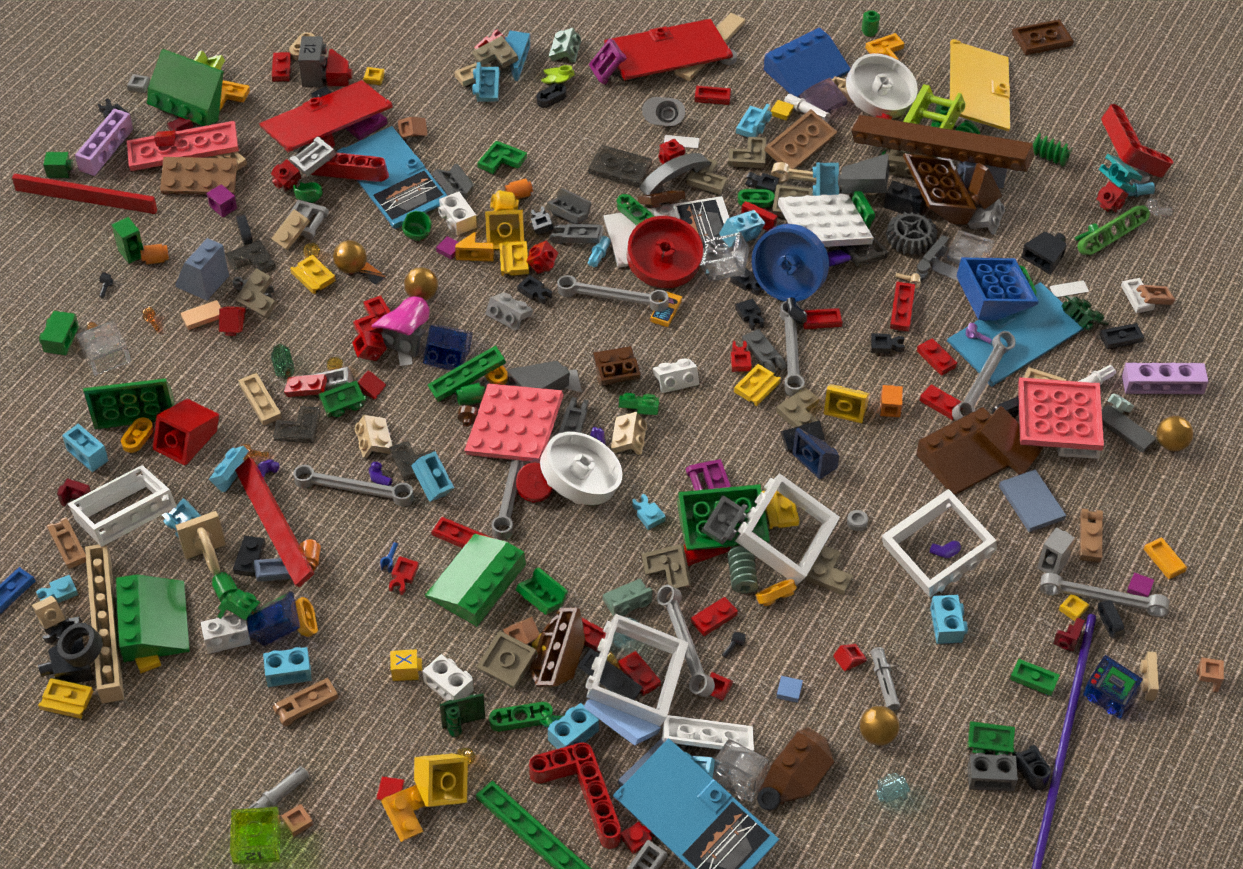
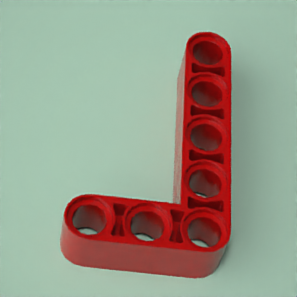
(1129, 146)
(352, 166)
(588, 785)

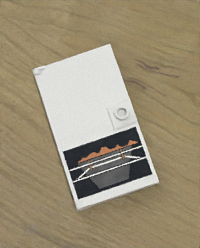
(704, 215)

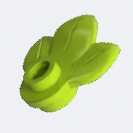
(558, 75)

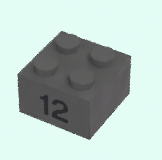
(312, 61)

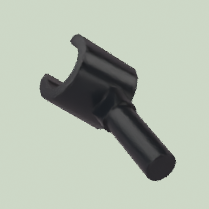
(106, 279)
(737, 638)

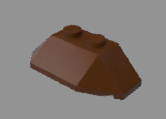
(563, 643)
(800, 766)

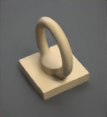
(202, 537)

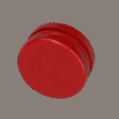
(532, 483)

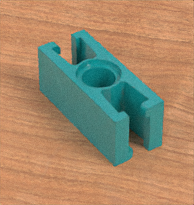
(1120, 173)

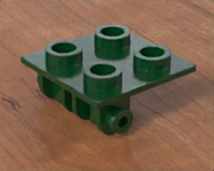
(1082, 312)
(461, 711)

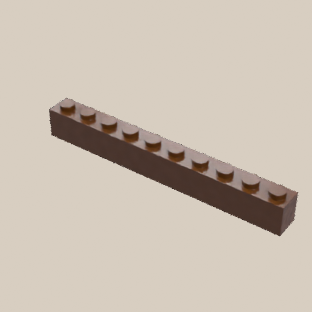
(943, 143)

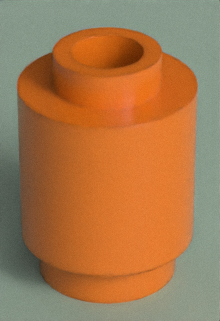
(520, 188)
(155, 254)
(312, 552)

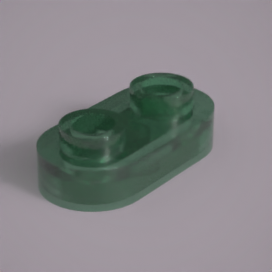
(282, 361)

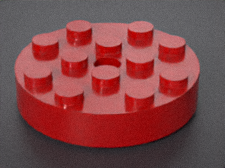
(666, 234)

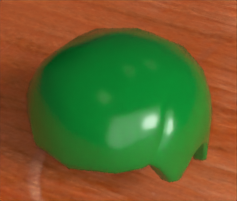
(308, 192)
(416, 225)

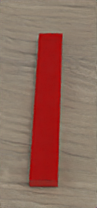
(84, 193)
(274, 522)

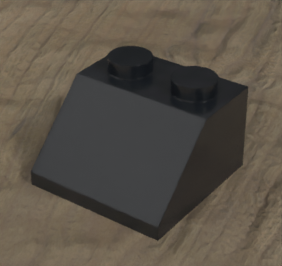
(904, 198)

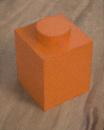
(891, 401)

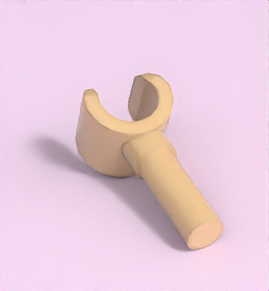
(914, 279)

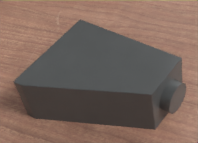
(866, 176)
(543, 375)

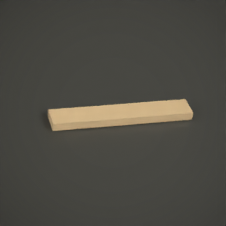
(727, 30)

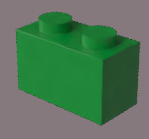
(128, 239)
(59, 332)

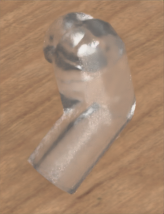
(1158, 211)

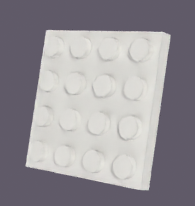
(829, 217)

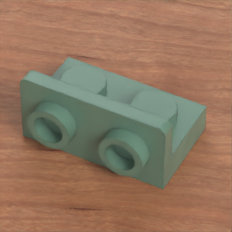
(628, 598)

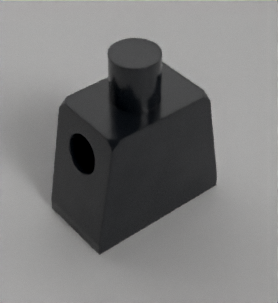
(1045, 251)
(63, 670)

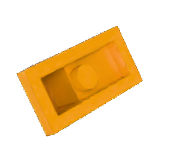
(471, 251)

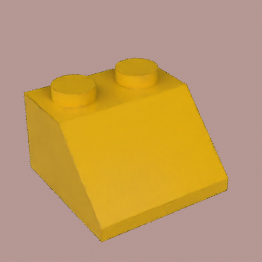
(504, 227)
(846, 403)
(441, 779)

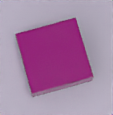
(447, 247)
(1140, 585)

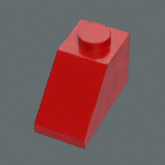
(337, 70)
(231, 320)

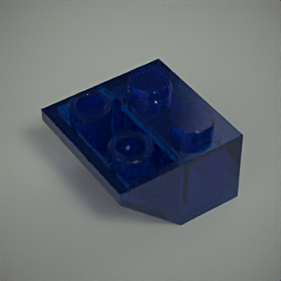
(447, 346)

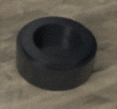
(769, 798)

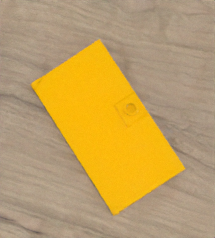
(983, 82)

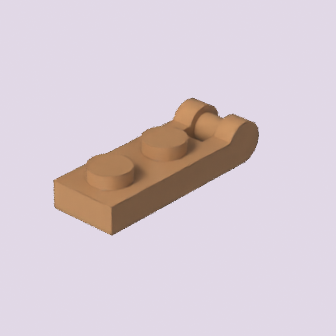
(1091, 535)
(67, 543)
(305, 701)

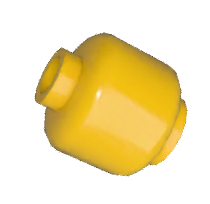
(503, 201)

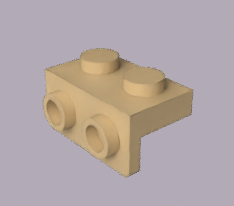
(629, 433)
(373, 435)

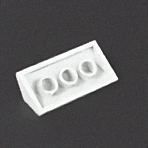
(705, 732)

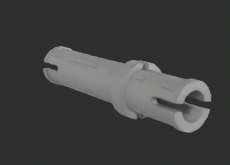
(882, 670)
(271, 798)

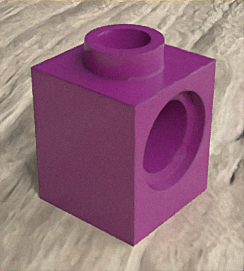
(221, 200)

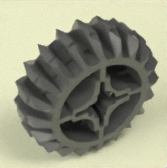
(911, 233)

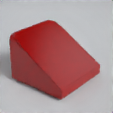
(165, 138)
(371, 385)
(849, 656)
(722, 686)
(389, 786)

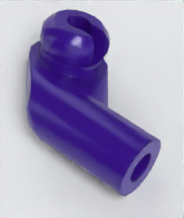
(599, 434)
(268, 466)
(377, 476)
(947, 550)

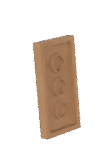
(801, 140)
(197, 175)

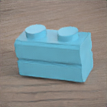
(432, 476)

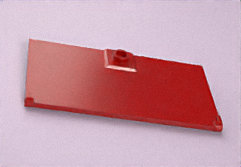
(671, 48)
(325, 115)

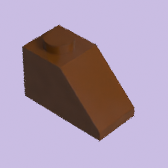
(983, 187)

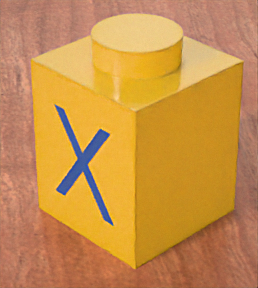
(405, 665)

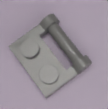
(313, 156)
(307, 210)

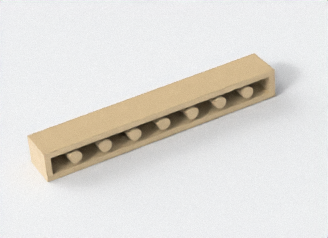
(105, 623)

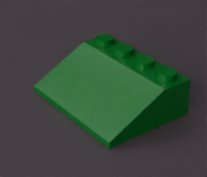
(186, 88)
(126, 402)
(698, 505)
(477, 577)
(151, 616)

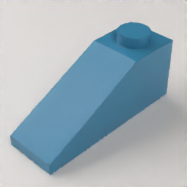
(520, 44)

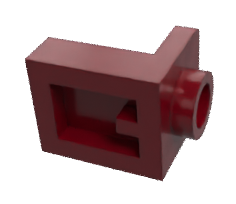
(180, 124)
(73, 490)
(1069, 639)

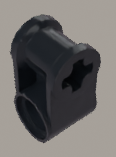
(1030, 765)

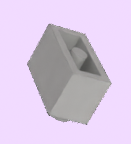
(1056, 552)

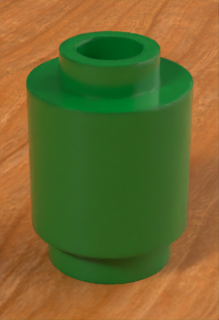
(870, 23)
(470, 394)
(223, 585)

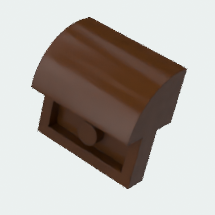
(616, 366)

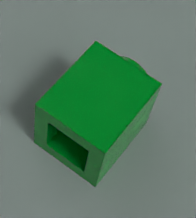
(57, 164)

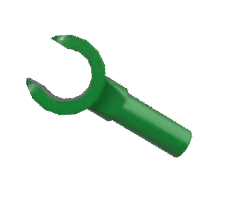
(1093, 227)
(550, 718)

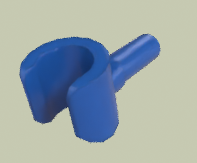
(388, 560)

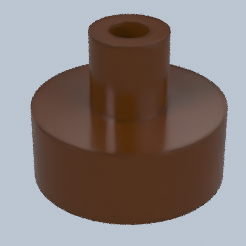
(467, 415)

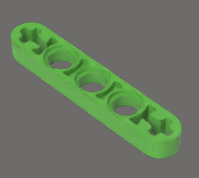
(1106, 232)

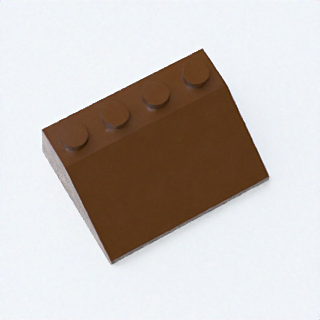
(941, 187)
(959, 454)

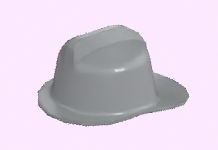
(663, 111)

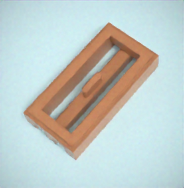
(1156, 294)

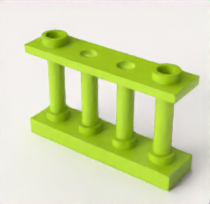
(925, 98)

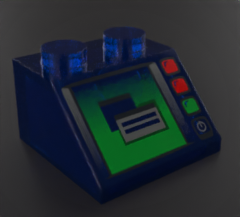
(274, 619)
(1113, 687)

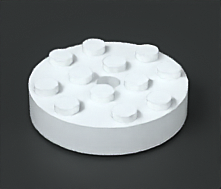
(894, 78)
(581, 468)

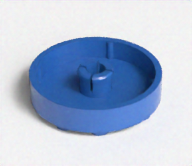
(804, 252)

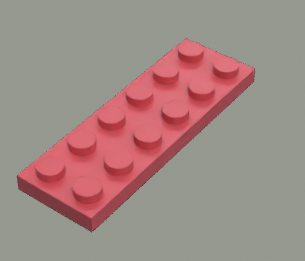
(193, 142)

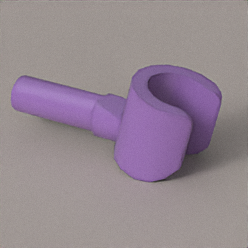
(971, 332)

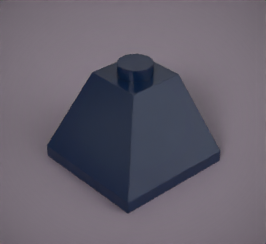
(814, 454)

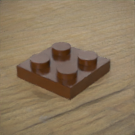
(661, 198)

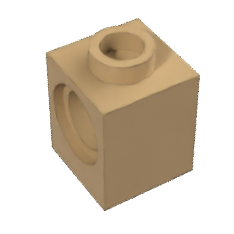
(48, 612)

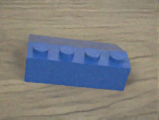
(805, 62)
(995, 287)

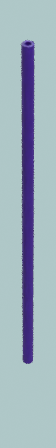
(1064, 742)

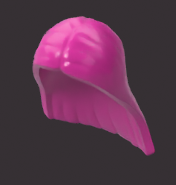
(406, 317)

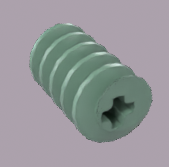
(742, 570)

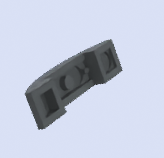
(672, 169)

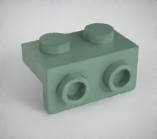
(565, 44)

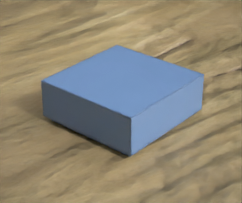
(789, 689)

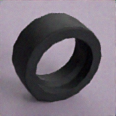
(71, 635)

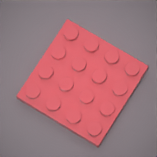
(1060, 414)
(514, 422)

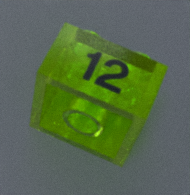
(255, 835)

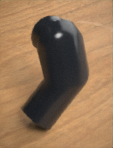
(795, 312)

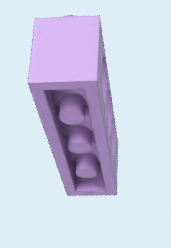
(104, 142)
(1165, 378)

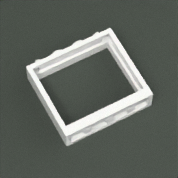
(128, 518)
(921, 518)
(769, 554)
(651, 637)

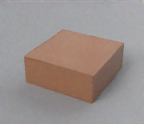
(297, 820)

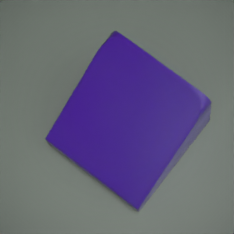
(837, 257)

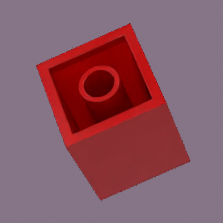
(184, 430)

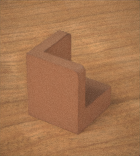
(412, 127)
(523, 630)
(1211, 671)

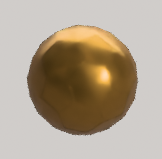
(349, 257)
(421, 283)
(1174, 433)
(879, 725)

